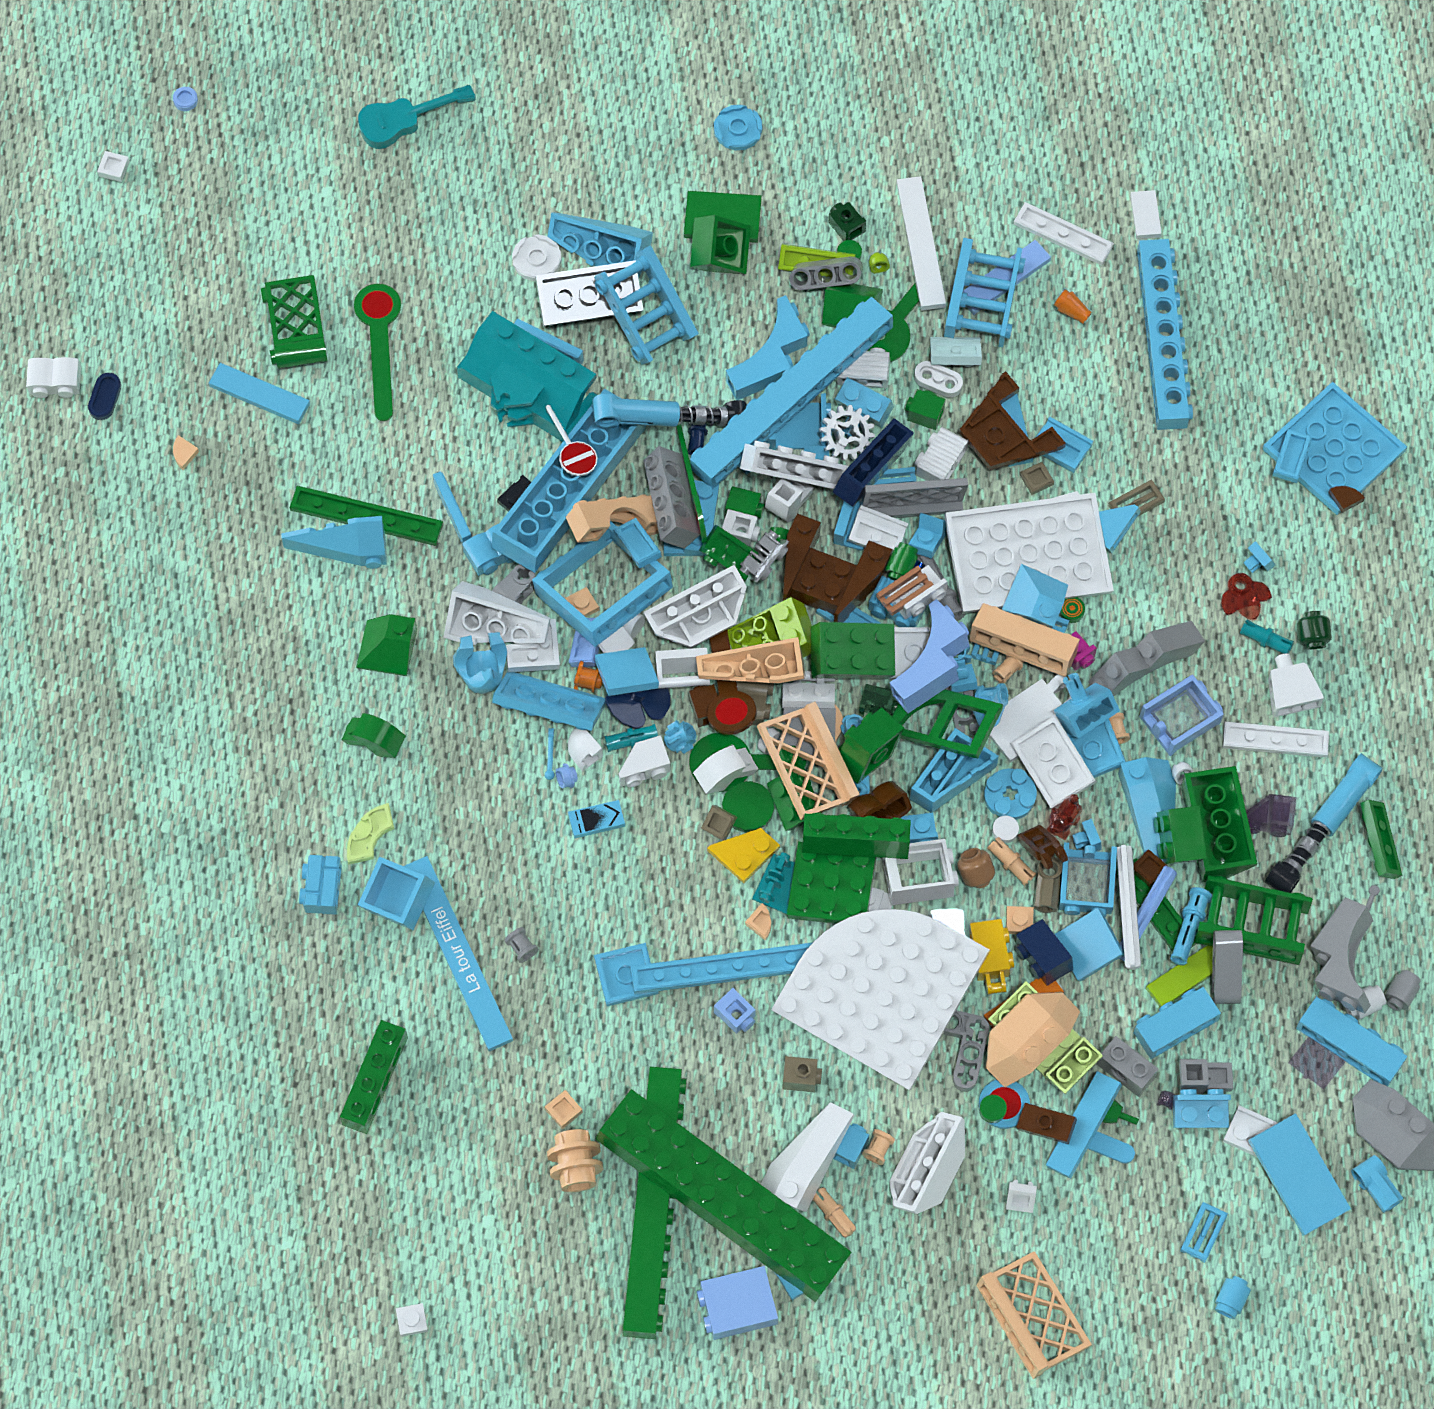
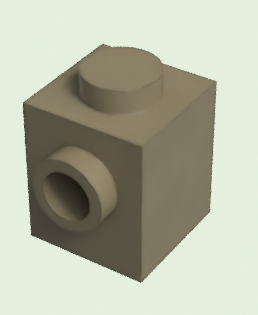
(801, 1074)

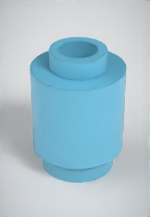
(1232, 1297)

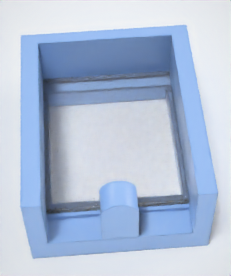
(1181, 714)

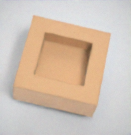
(583, 602)
(1018, 918)
(563, 1109)

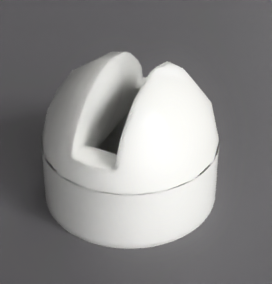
(1177, 769)

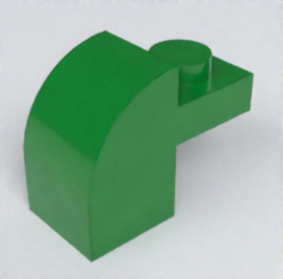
(375, 734)

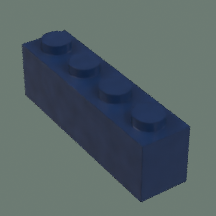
(873, 462)

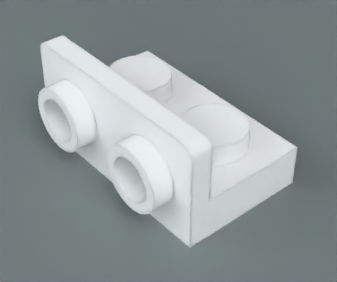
(918, 604)

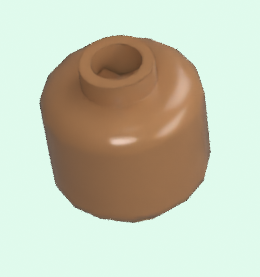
(976, 868)

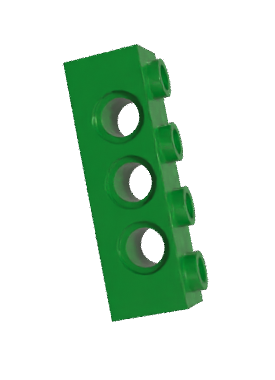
(373, 1077)

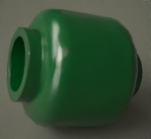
(1314, 630)

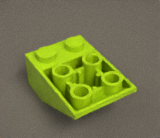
(777, 623)

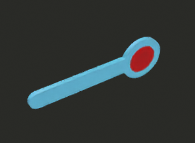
(1017, 1096)

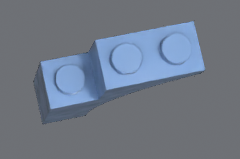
(935, 666)

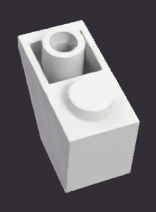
(645, 761)

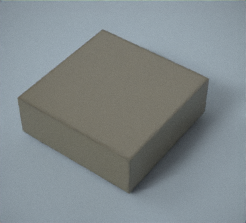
(1036, 478)
(719, 822)

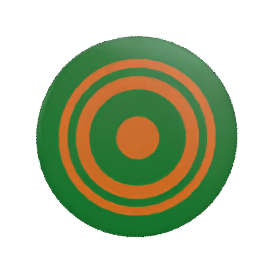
(1073, 610)

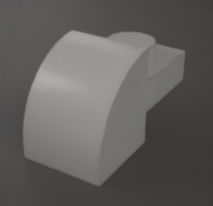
(1205, 1075)

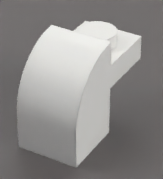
(787, 498)
(723, 768)

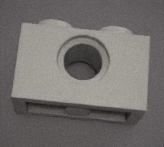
(1127, 1066)

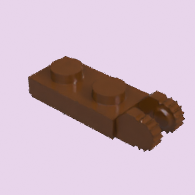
(1042, 845)

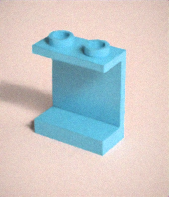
(803, 427)

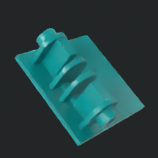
(776, 883)

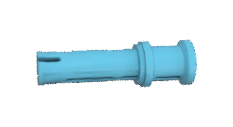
(1192, 915)

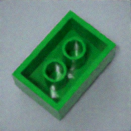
(852, 650)

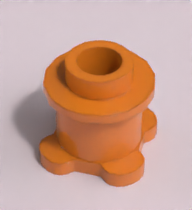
(587, 678)

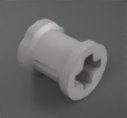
(521, 944)

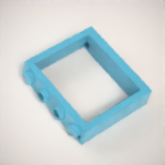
(617, 614)

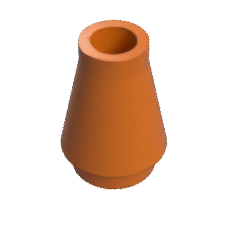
(1072, 306)

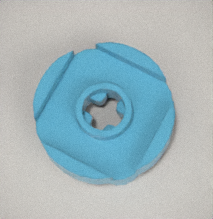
(1017, 781)

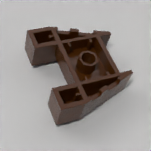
(825, 579)

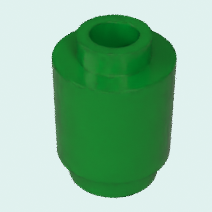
(901, 560)

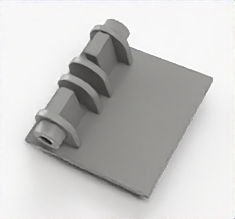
(776, 551)

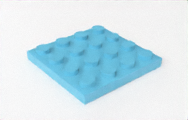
(1344, 448)

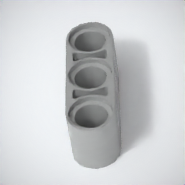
(815, 279)
(1227, 966)

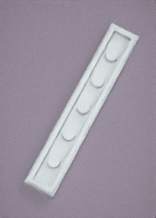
(921, 243)

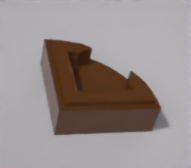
(1346, 497)

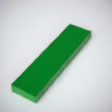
(1165, 919)

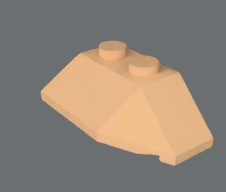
(1029, 1035)

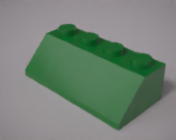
(1223, 821)

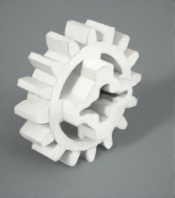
(837, 427)

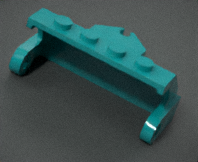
(526, 376)

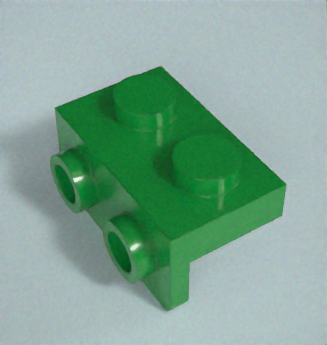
(725, 550)

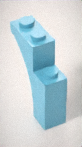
(773, 357)

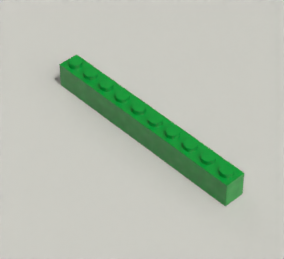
(650, 1223)

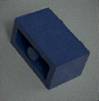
(1043, 952)

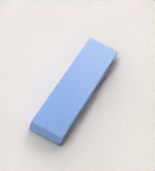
(1035, 259)

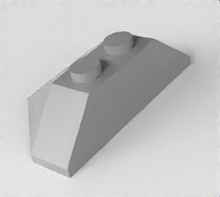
(1394, 1127)

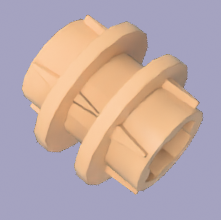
(574, 1156)

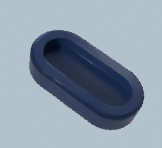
(104, 396)

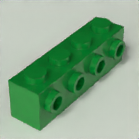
(856, 836)

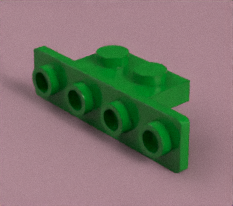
(781, 797)

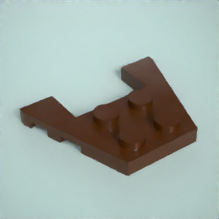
(998, 437)

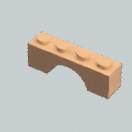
(593, 518)

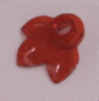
(1245, 600)

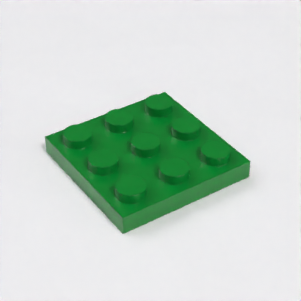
(830, 886)

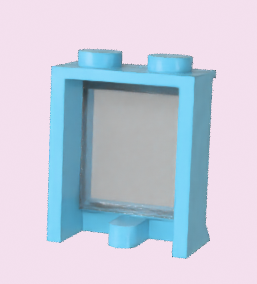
(1087, 880)

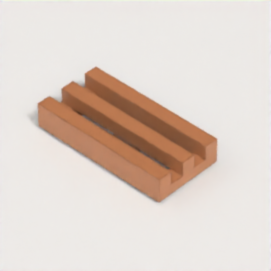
(922, 578)

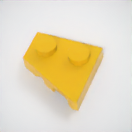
(745, 852)

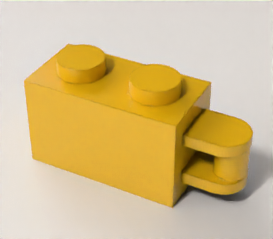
(998, 961)

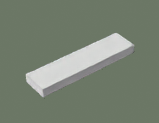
(1063, 233)
(1275, 739)

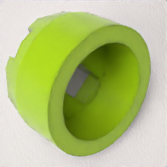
(878, 259)

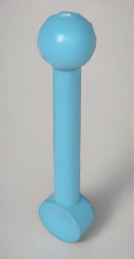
(549, 774)

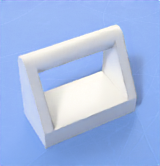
(679, 662)

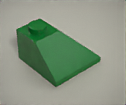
(388, 644)

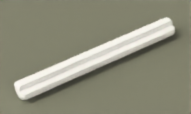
(1128, 907)

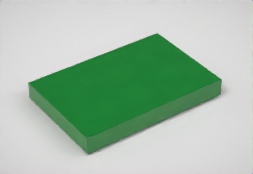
(736, 207)

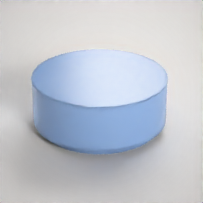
(185, 99)

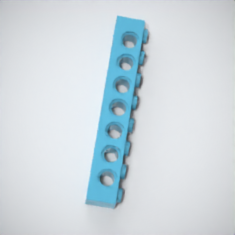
(1151, 254)

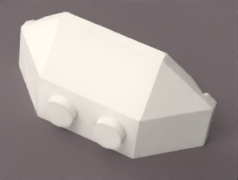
(700, 610)
(929, 1164)

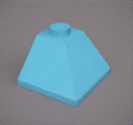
(1036, 596)

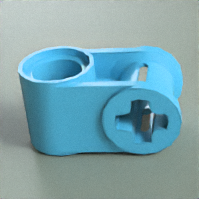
(996, 694)

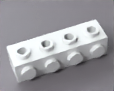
(791, 466)

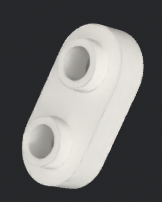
(939, 378)

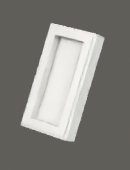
(1145, 214)

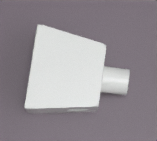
(1292, 688)

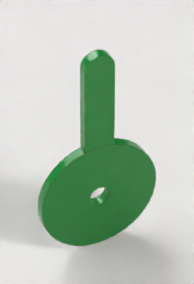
(898, 338)
(717, 741)

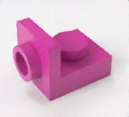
(1085, 653)

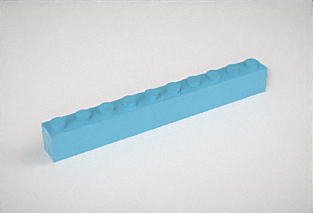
(792, 391)

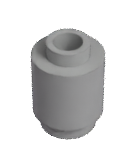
(1402, 990)

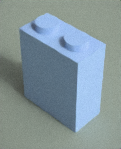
(737, 1303)

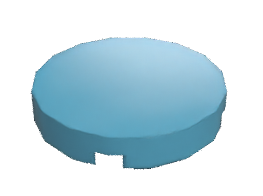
(732, 132)

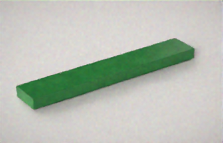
(341, 508)

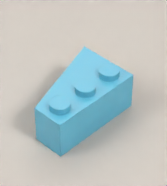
(950, 774)

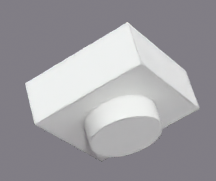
(113, 166)
(411, 1320)

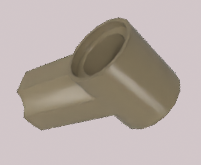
(1048, 888)

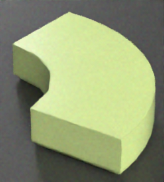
(367, 833)

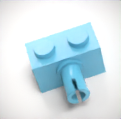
(870, 402)
(1086, 707)

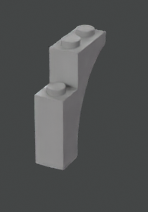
(1153, 652)
(1337, 950)

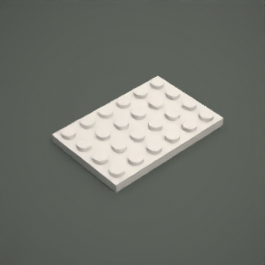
(1048, 535)

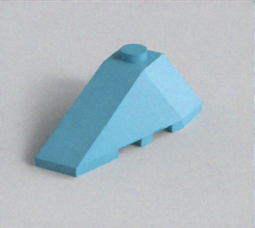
(1148, 790)

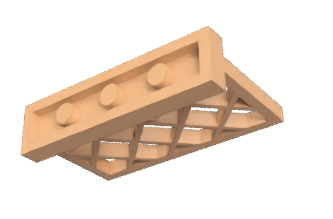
(827, 752)
(1012, 1322)

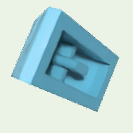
(1116, 524)

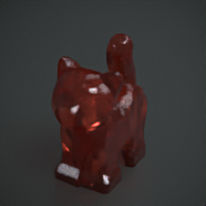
(1064, 817)

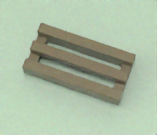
(1146, 507)

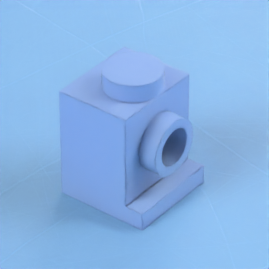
(732, 1003)

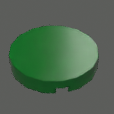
(750, 804)

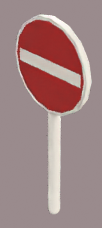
(576, 457)

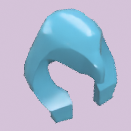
(481, 669)

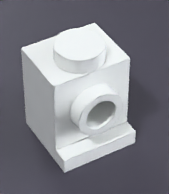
(739, 521)

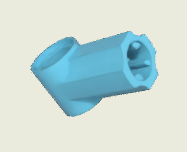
(1374, 1179)

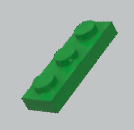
(1381, 839)

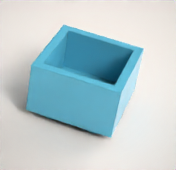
(396, 893)

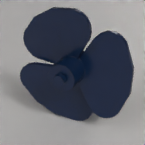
(628, 706)

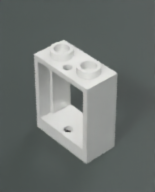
(922, 852)

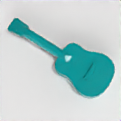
(386, 122)

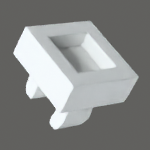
(1021, 1197)

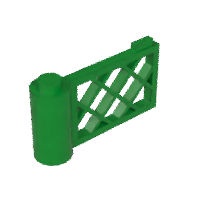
(299, 347)

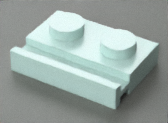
(955, 351)

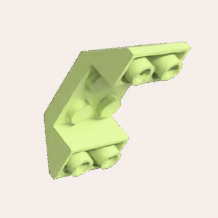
(1068, 1060)

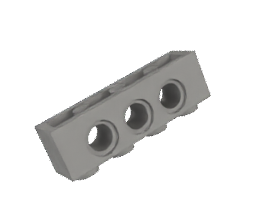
(671, 497)

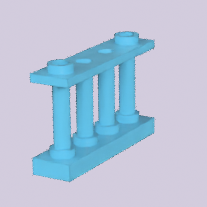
(965, 278)
(670, 304)

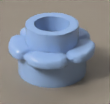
(566, 776)

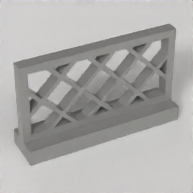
(913, 498)

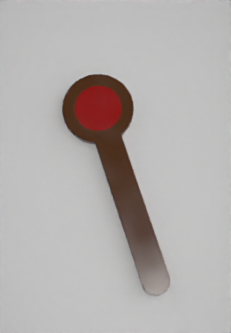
(731, 709)

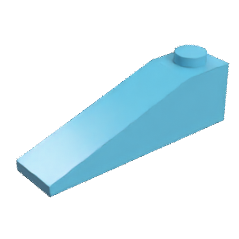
(598, 240)
(357, 543)

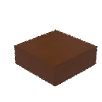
(1148, 867)

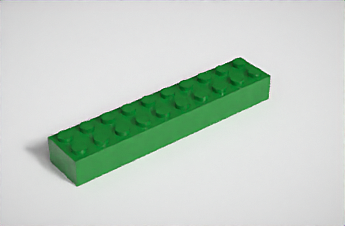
(723, 1195)

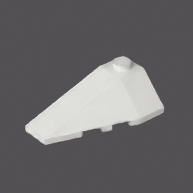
(481, 611)
(804, 1162)

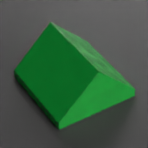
(842, 300)

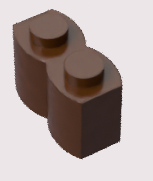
(884, 802)

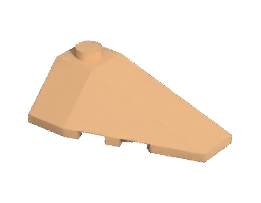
(765, 663)

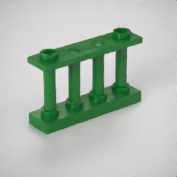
(1263, 943)

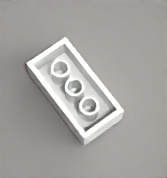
(574, 298)

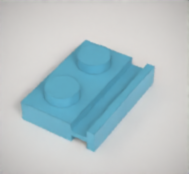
(1075, 449)

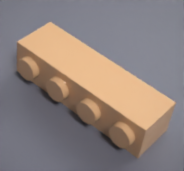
(1024, 639)

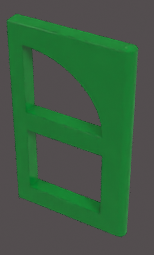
(951, 701)

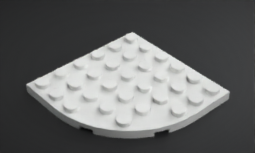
(882, 988)

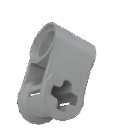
(513, 587)

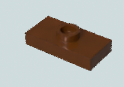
(1046, 1123)

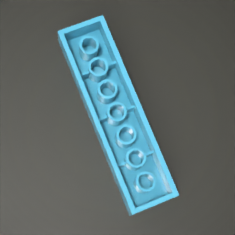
(540, 513)

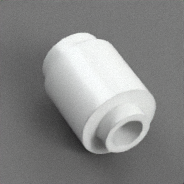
(1376, 999)

